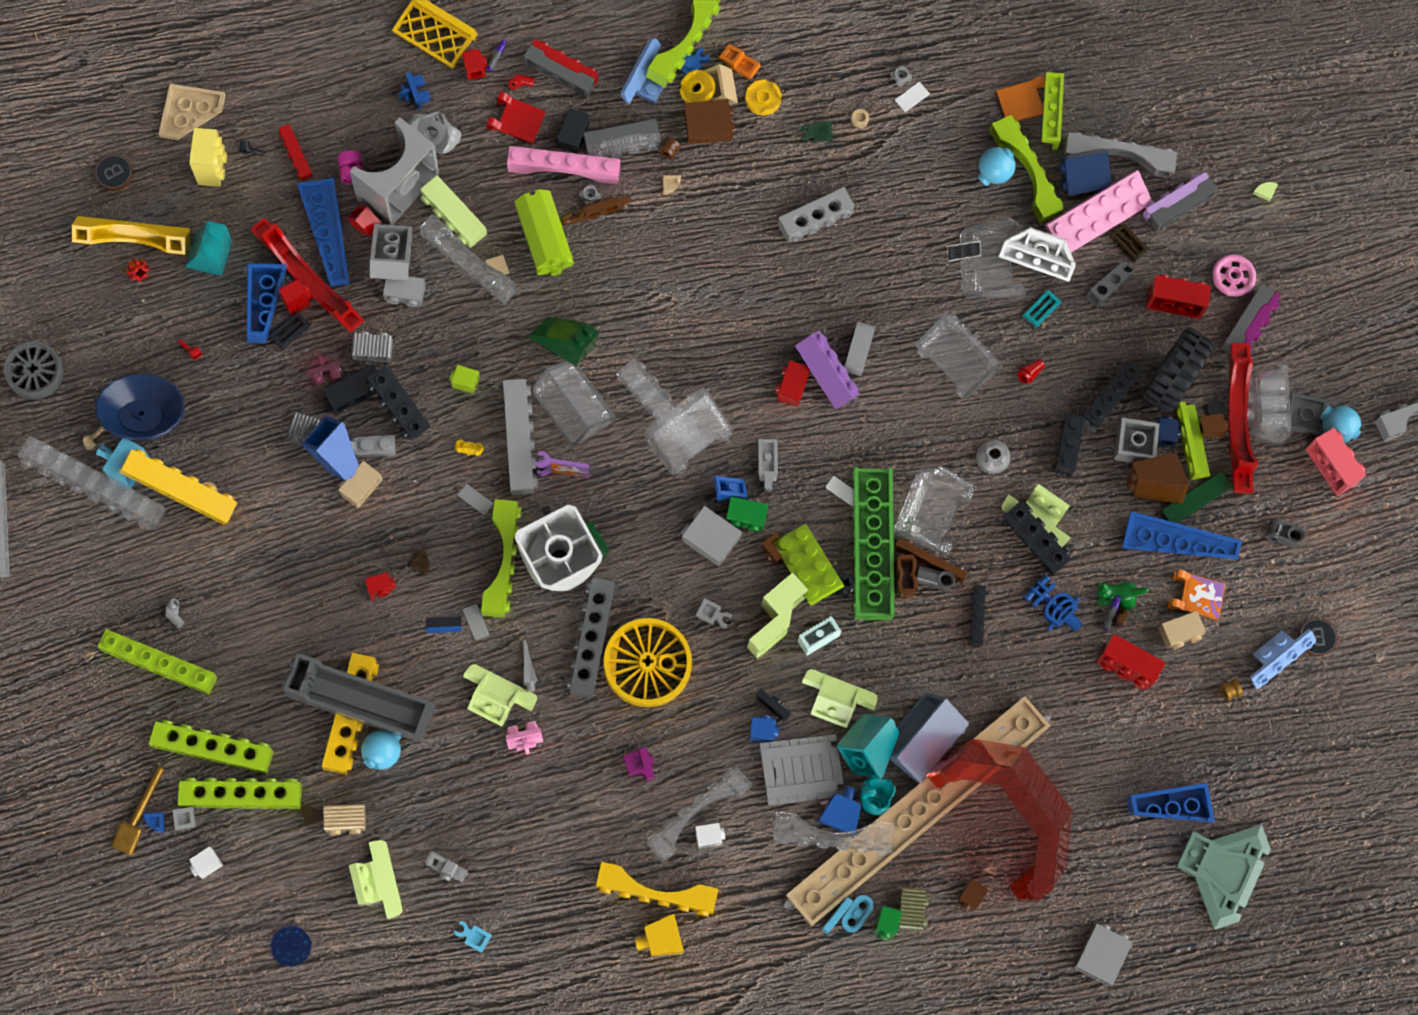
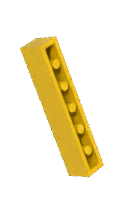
(177, 486)

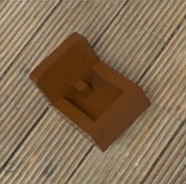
(771, 553)

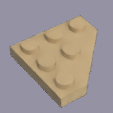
(188, 109)

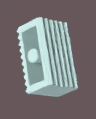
(819, 635)

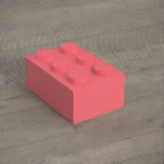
(1336, 461)

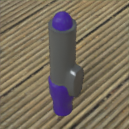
(496, 53)
(1111, 613)

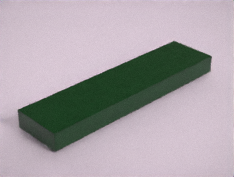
(1197, 498)

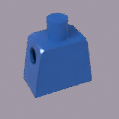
(841, 811)

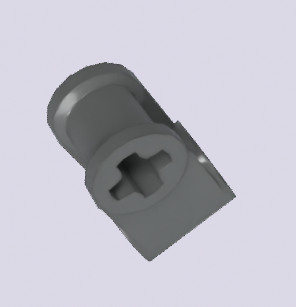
(1283, 533)

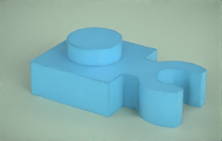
(475, 938)

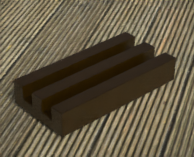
(1126, 248)

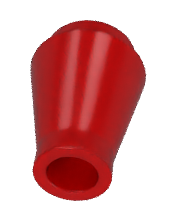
(1029, 372)

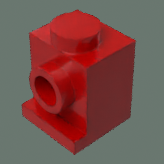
(380, 585)

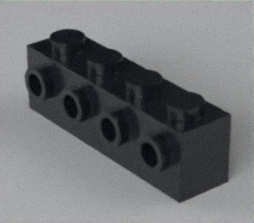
(398, 403)
(1036, 537)

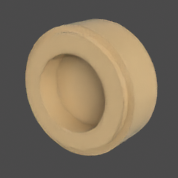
(859, 118)

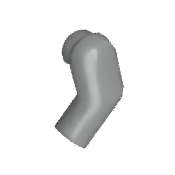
(171, 613)

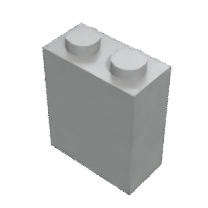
(711, 535)
(1103, 954)

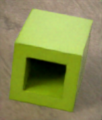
(465, 379)

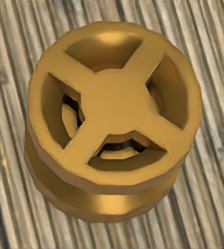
(1231, 690)

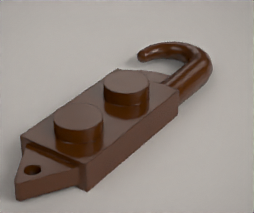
(595, 210)

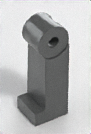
(1110, 284)

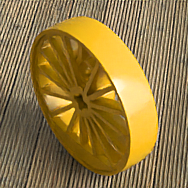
(610, 660)

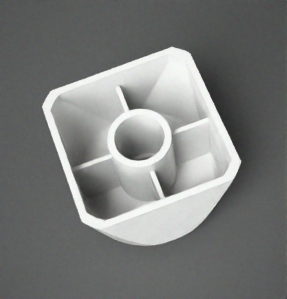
(554, 532)

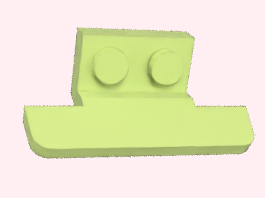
(1046, 507)
(496, 695)
(837, 698)
(376, 880)

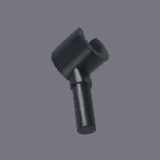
(246, 149)

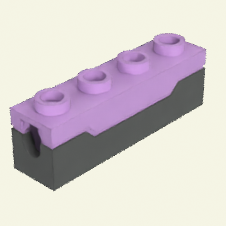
(1180, 202)

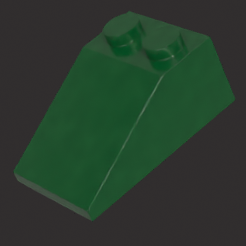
(566, 338)

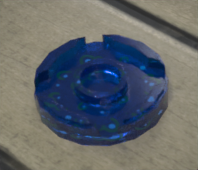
(291, 946)

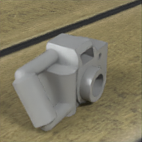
(447, 868)

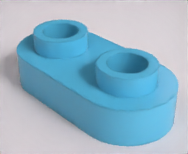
(857, 914)

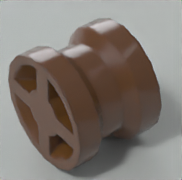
(669, 148)

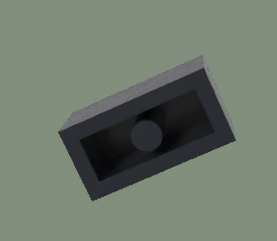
(573, 129)

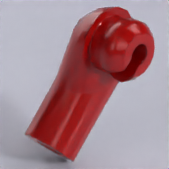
(520, 80)

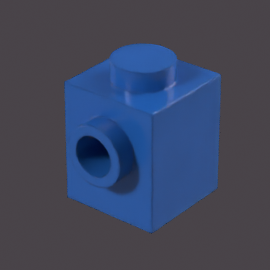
(763, 729)

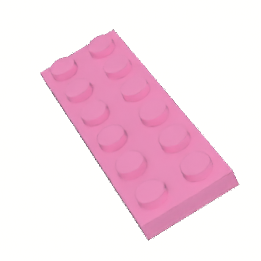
(1101, 211)

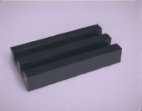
(294, 336)

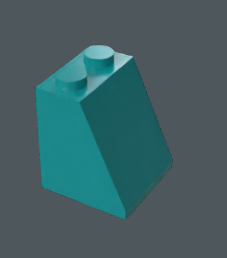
(210, 249)
(869, 745)

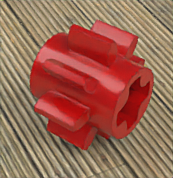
(137, 269)

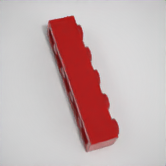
(295, 152)

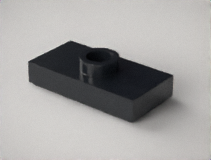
(773, 705)

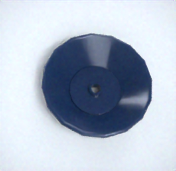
(139, 407)

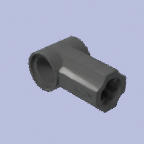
(932, 578)

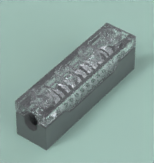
(623, 139)

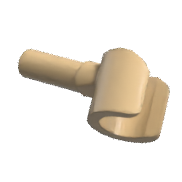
(88, 440)

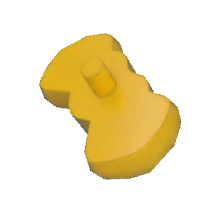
(469, 448)

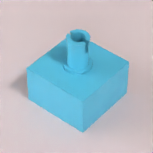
(116, 459)

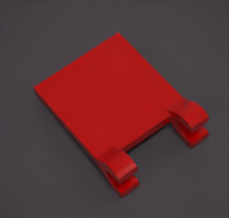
(517, 119)

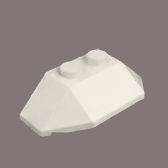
(1040, 252)

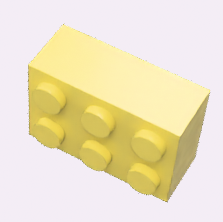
(207, 157)

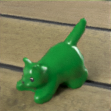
(1126, 590)

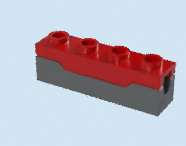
(561, 68)

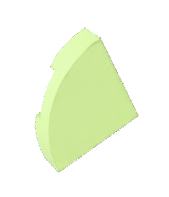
(1266, 190)

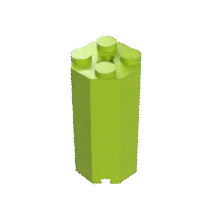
(543, 232)

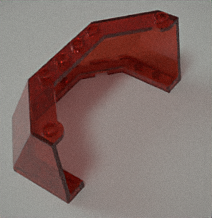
(1031, 794)

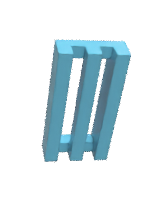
(837, 915)

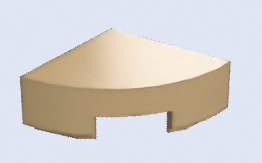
(670, 183)
(498, 263)

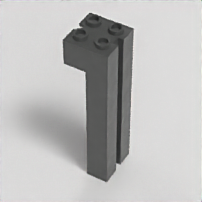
(357, 698)

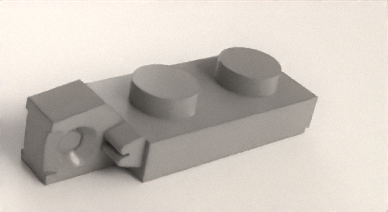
(374, 446)
(767, 462)

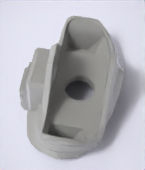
(446, 135)

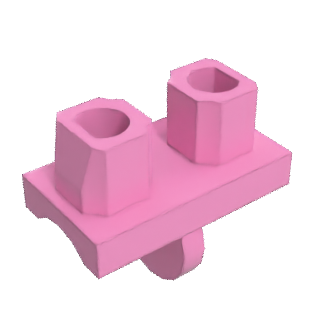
(524, 739)

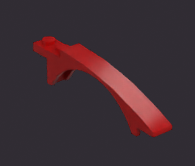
(283, 251)
(1240, 448)

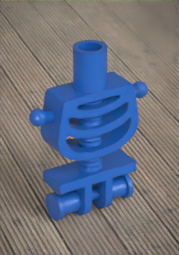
(1069, 618)

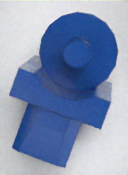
(419, 97)

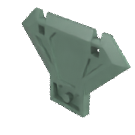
(1225, 870)

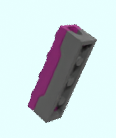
(1253, 318)

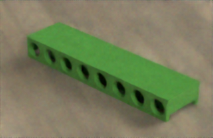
(873, 544)

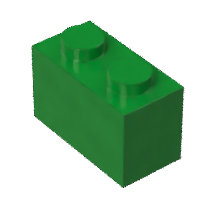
(747, 514)
(887, 923)

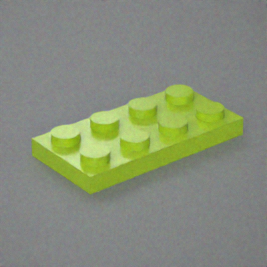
(808, 563)

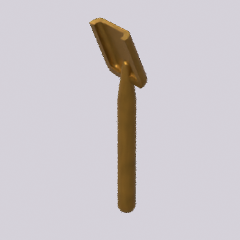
(127, 833)

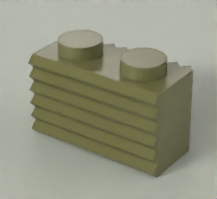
(913, 904)

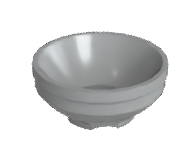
(991, 465)

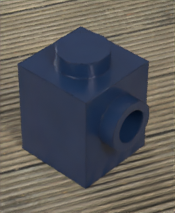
(1168, 431)

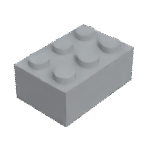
(390, 252)

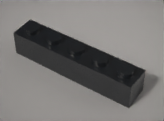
(977, 615)

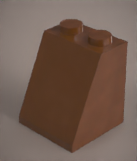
(1158, 479)

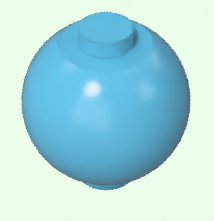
(996, 166)
(1343, 420)
(380, 749)

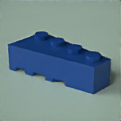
(262, 299)
(1178, 803)

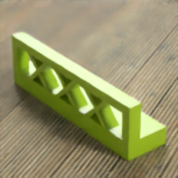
(1052, 109)
(1192, 441)

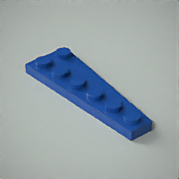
(324, 217)
(1163, 536)

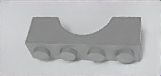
(1394, 423)

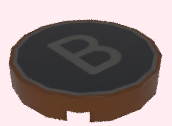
(113, 172)
(1324, 634)

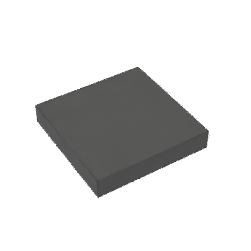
(1306, 413)

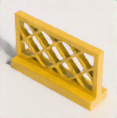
(444, 18)

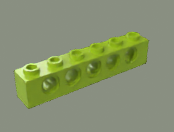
(157, 662)
(163, 729)
(291, 799)

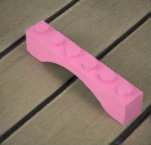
(535, 160)

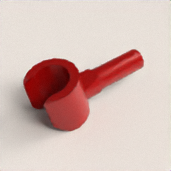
(194, 352)

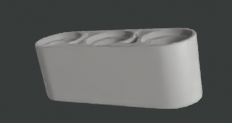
(859, 348)

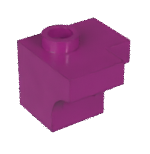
(640, 764)

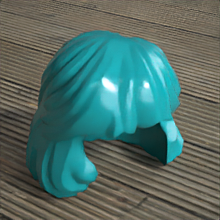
(877, 795)

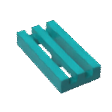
(1032, 319)

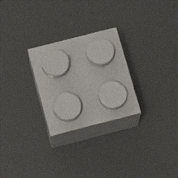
(1136, 440)

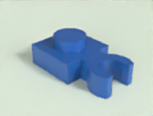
(693, 62)

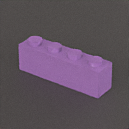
(827, 369)

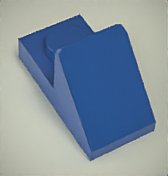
(729, 487)

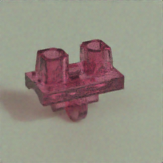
(316, 373)

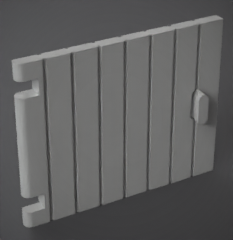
(803, 769)

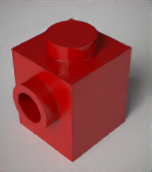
(474, 64)
(363, 220)

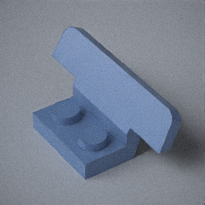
(637, 83)

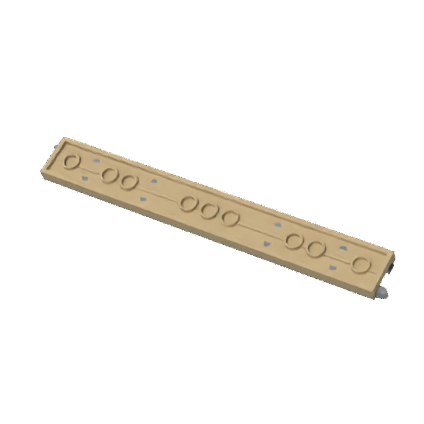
(911, 817)

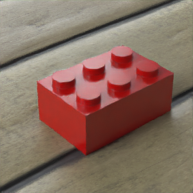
(1178, 296)
(1130, 662)

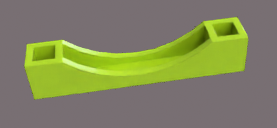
(665, 65)
(1008, 135)
(495, 597)

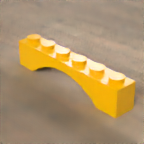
(98, 230)
(615, 879)

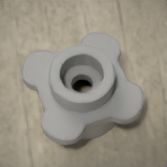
(901, 71)
(590, 189)

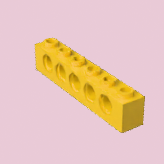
(332, 762)

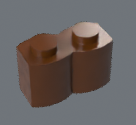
(907, 581)

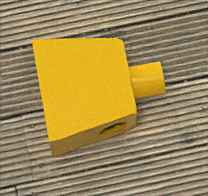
(661, 938)

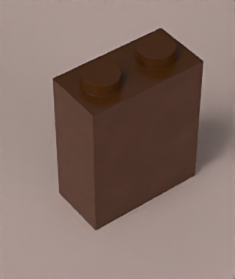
(709, 121)

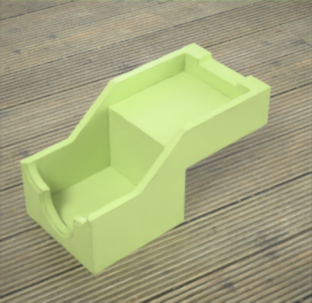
(779, 606)

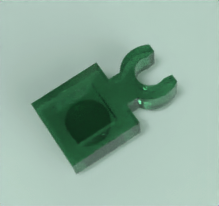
(820, 131)

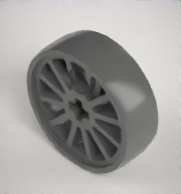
(11, 366)

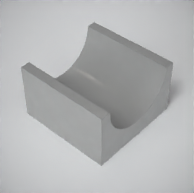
(395, 189)

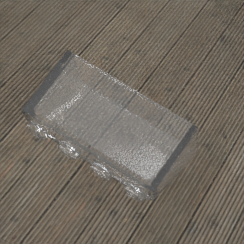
(572, 402)

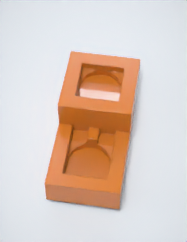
(739, 62)

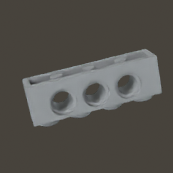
(838, 199)

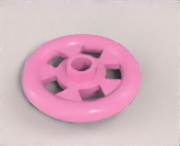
(1244, 265)

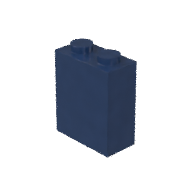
(1084, 172)

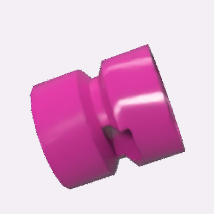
(346, 162)

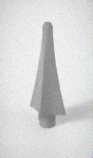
(529, 676)

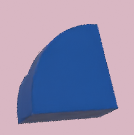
(155, 821)

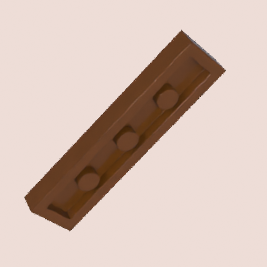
(907, 548)

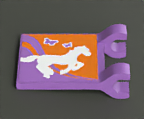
(561, 467)

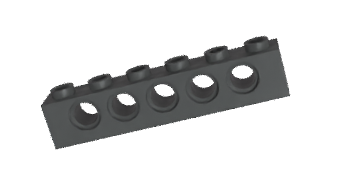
(587, 686)

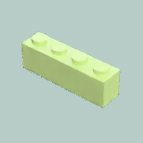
(453, 212)

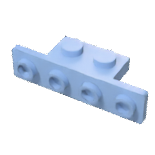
(1278, 654)

